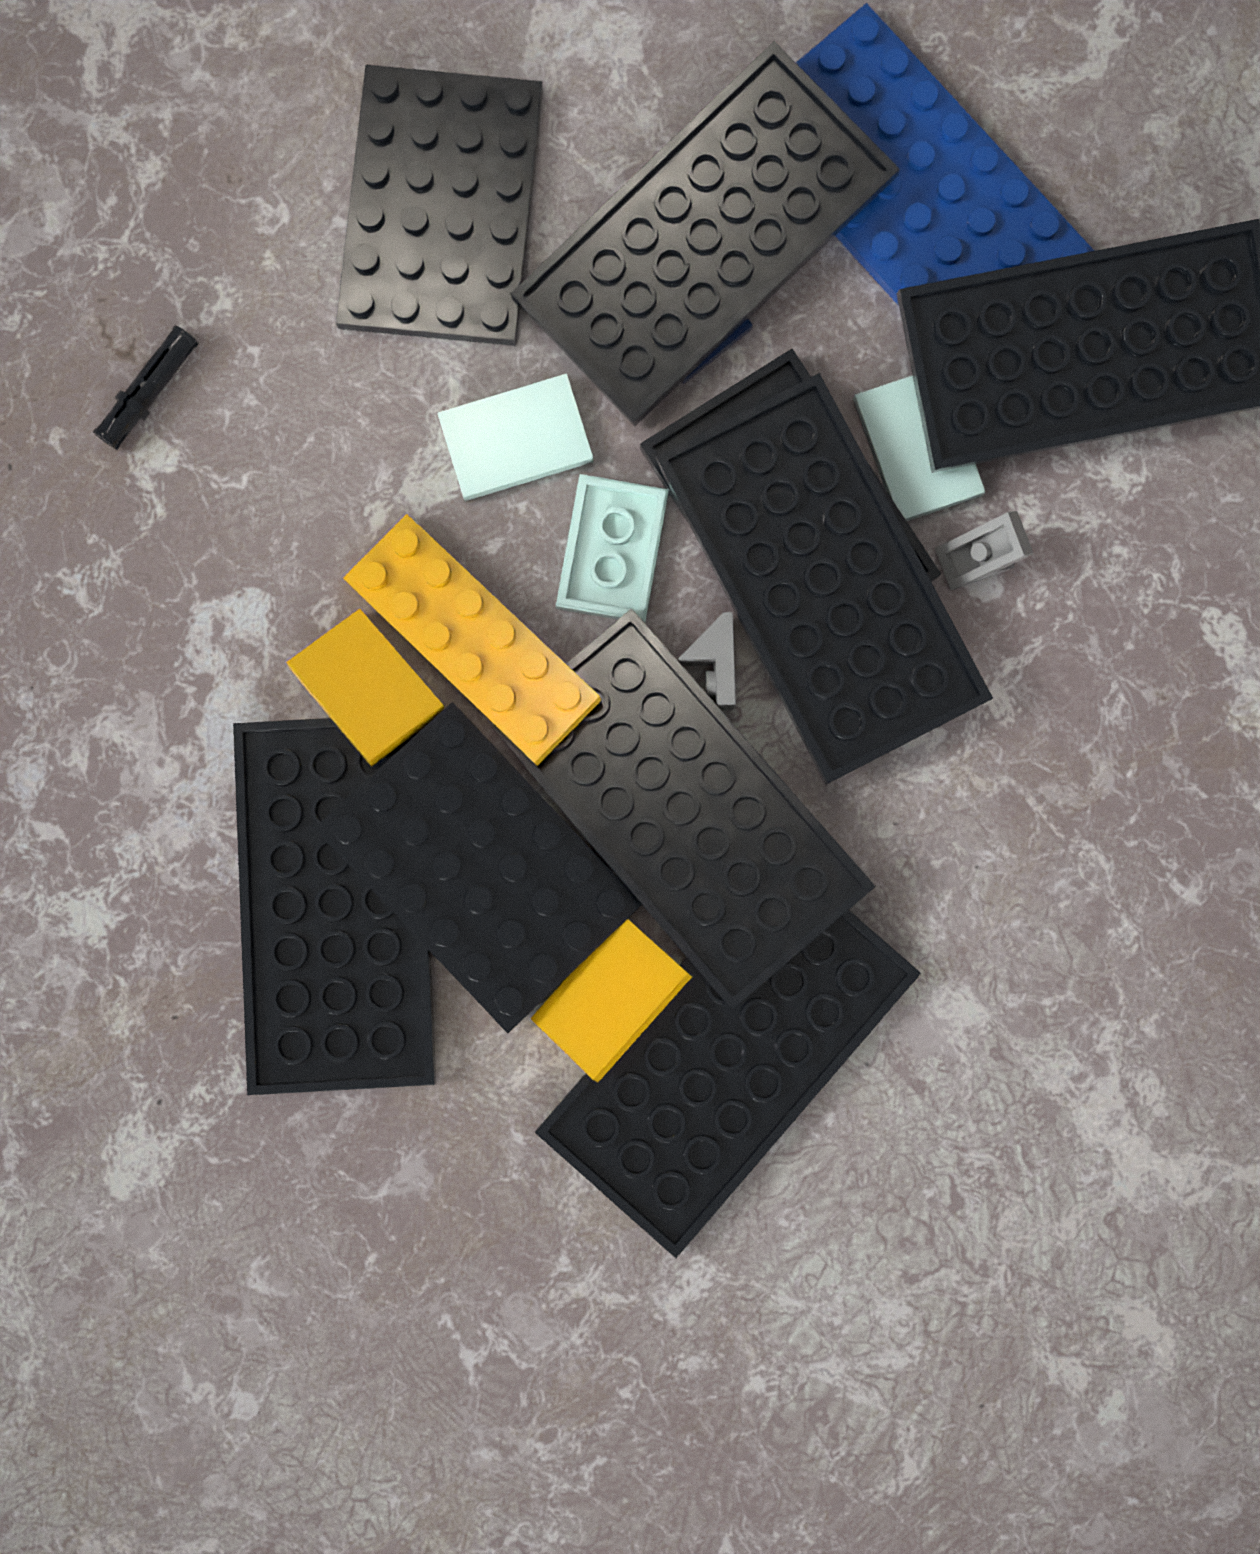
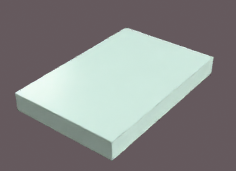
(515, 437)
(900, 452)
(611, 548)

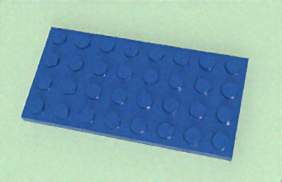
(957, 194)

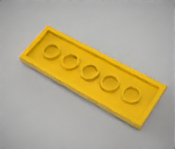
(472, 639)

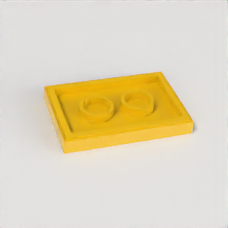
(365, 687)
(610, 999)

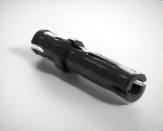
(145, 388)

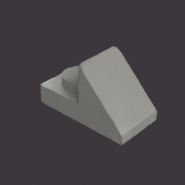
(984, 551)
(716, 649)

